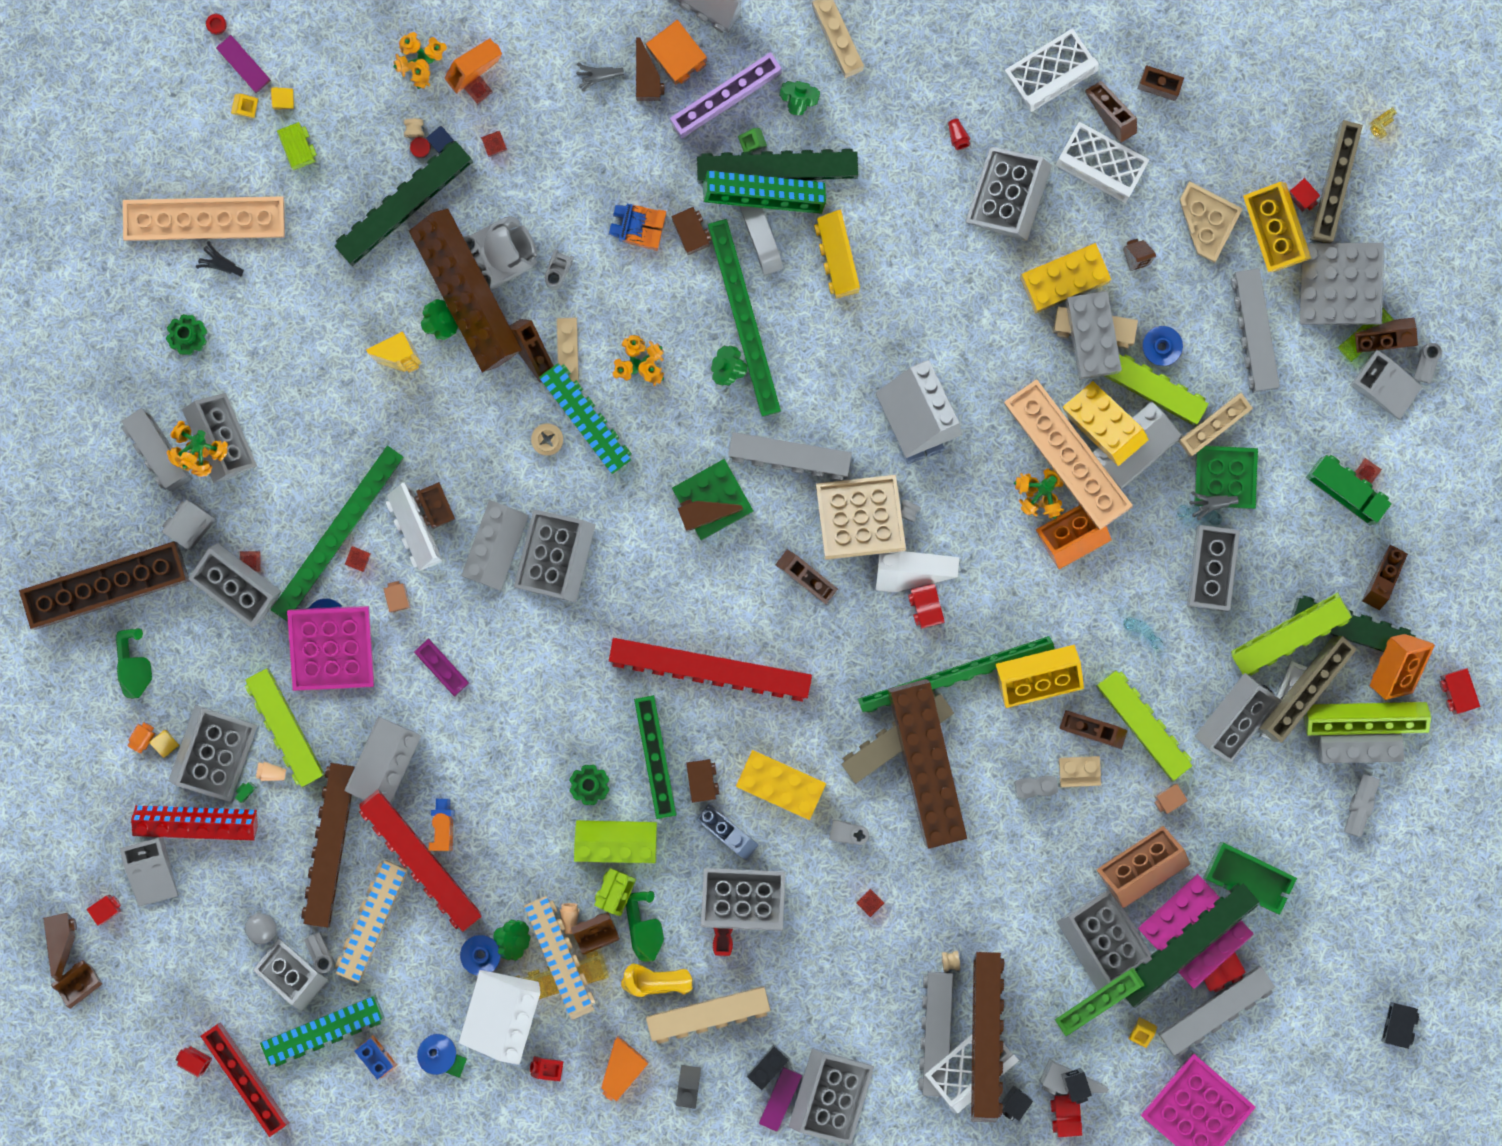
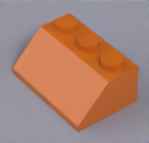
(1071, 536)
(1401, 666)

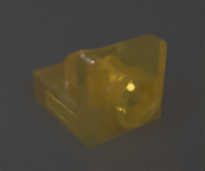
(1384, 119)

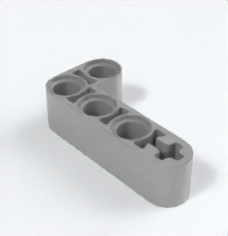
(762, 239)

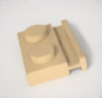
(1079, 771)

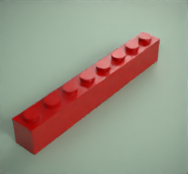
(422, 862)

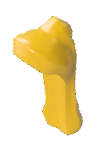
(642, 981)

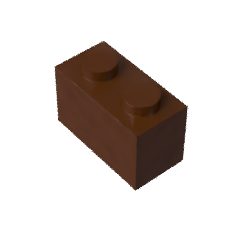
(1160, 83)
(691, 231)
(701, 780)

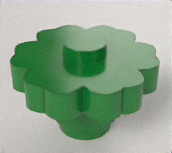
(799, 96)
(438, 320)
(186, 335)
(728, 366)
(589, 784)
(512, 939)

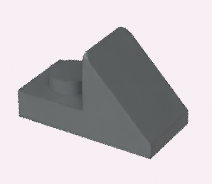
(688, 1086)

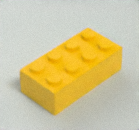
(1277, 226)
(1065, 278)
(1105, 423)
(1040, 676)
(780, 784)

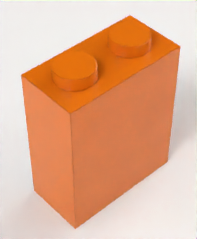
(677, 53)

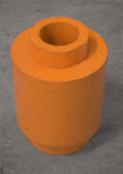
(141, 737)

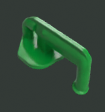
(133, 673)
(645, 935)

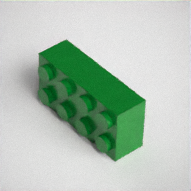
(1348, 489)
(1266, 882)

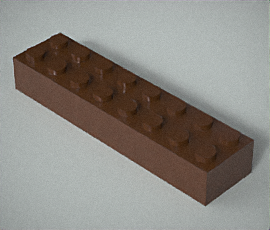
(465, 290)
(104, 585)
(927, 763)
(986, 1037)

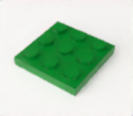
(1227, 473)
(718, 486)

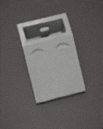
(1386, 384)
(188, 524)
(149, 871)

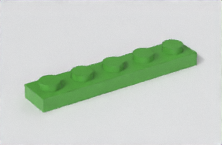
(1099, 1002)

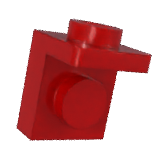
(546, 1068)

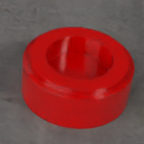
(216, 24)
(420, 147)

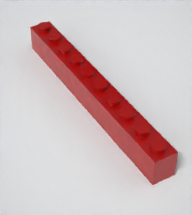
(710, 668)

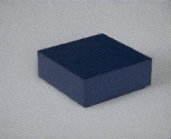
(439, 139)

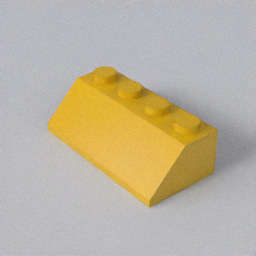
(837, 254)
(396, 353)

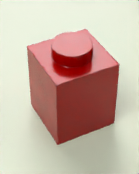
(1304, 195)
(104, 909)

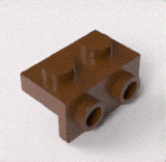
(435, 505)
(595, 933)
(77, 983)

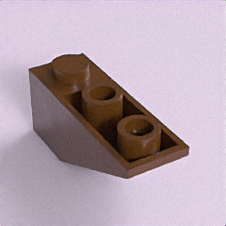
(1389, 335)
(1385, 578)

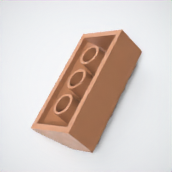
(1143, 866)

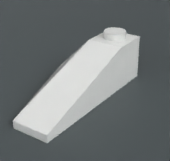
(910, 570)

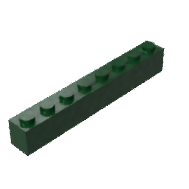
(787, 165)
(403, 203)
(1193, 941)

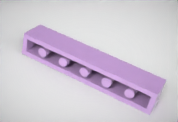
(726, 95)

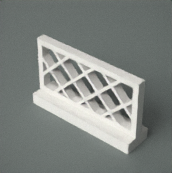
(1058, 85)
(1091, 174)
(963, 1098)

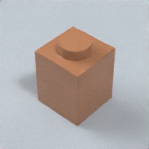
(396, 596)
(1170, 799)

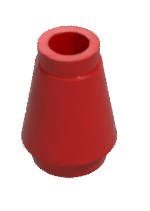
(958, 134)

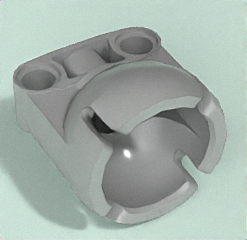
(503, 251)

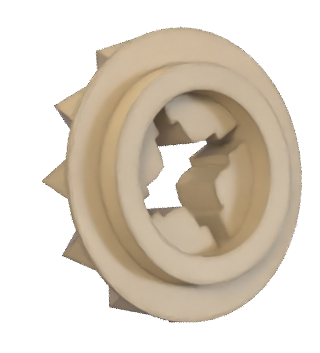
(549, 430)

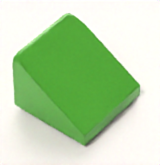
(752, 140)

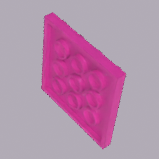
(330, 648)
(1184, 909)
(1197, 1107)

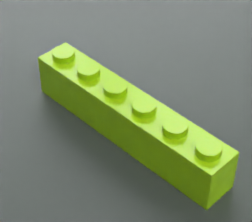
(1159, 390)
(1291, 634)
(1367, 718)
(1144, 725)
(284, 727)

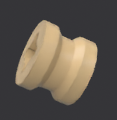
(413, 128)
(950, 961)

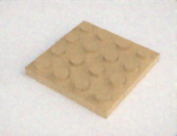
(860, 517)

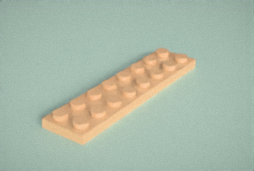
(203, 218)
(1068, 454)

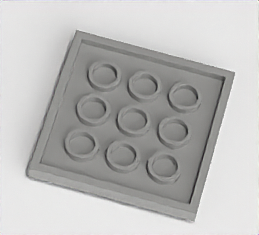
(1342, 284)

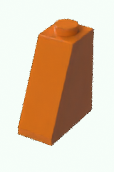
(472, 65)
(622, 1069)

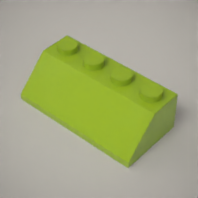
(615, 841)

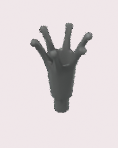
(597, 74)
(1212, 503)

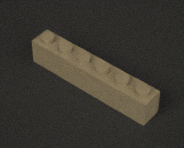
(1336, 182)
(1307, 689)
(883, 748)

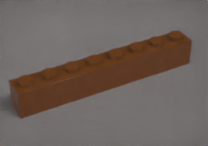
(329, 847)

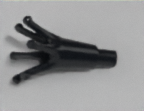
(218, 262)

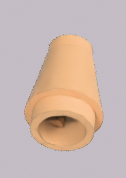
(270, 772)
(569, 915)

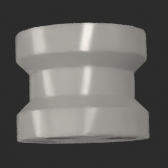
(909, 510)

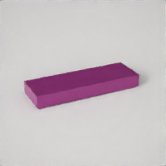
(243, 64)
(441, 667)
(780, 1099)

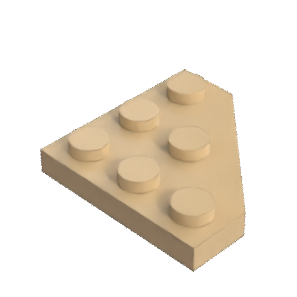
(1208, 219)

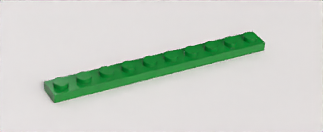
(744, 318)
(337, 532)
(962, 672)

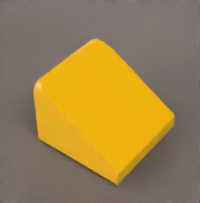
(282, 98)
(244, 105)
(164, 743)
(1143, 1032)

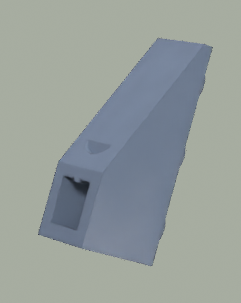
(727, 832)

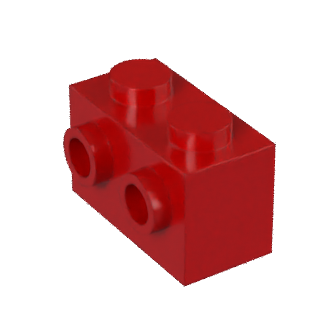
(1459, 691)

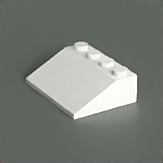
(415, 531)
(500, 1016)

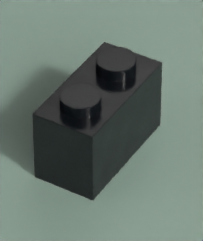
(1400, 1025)
(767, 1067)
(1076, 1085)
(1016, 1104)

